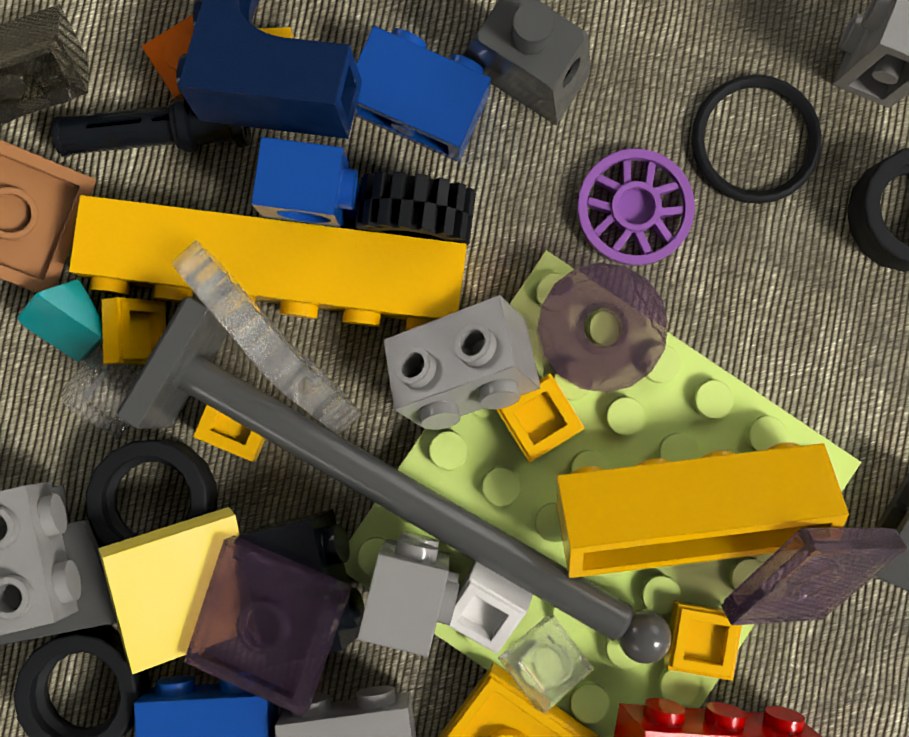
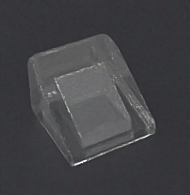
(98, 392)

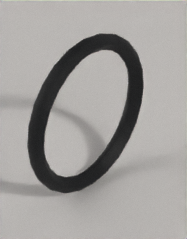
(776, 85)

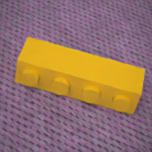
(695, 508)

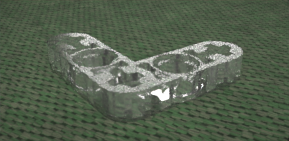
(263, 342)

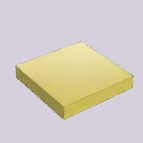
(161, 585)

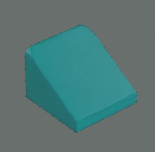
(65, 319)

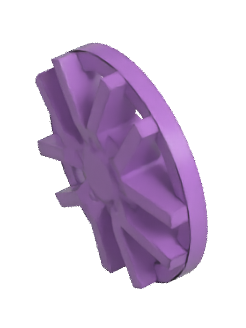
(636, 206)

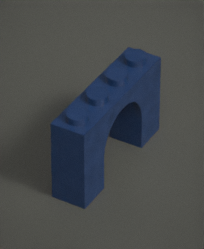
(263, 79)

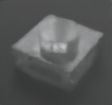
(546, 663)

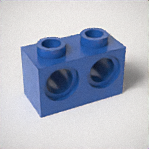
(305, 183)

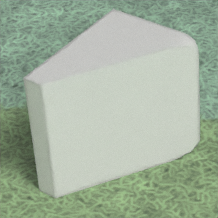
(489, 607)

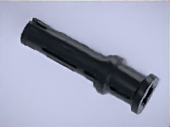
(140, 129)

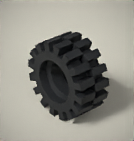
(415, 206)

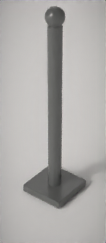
(184, 368)

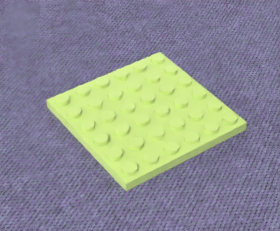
(669, 414)

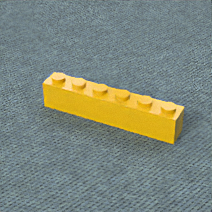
(272, 260)

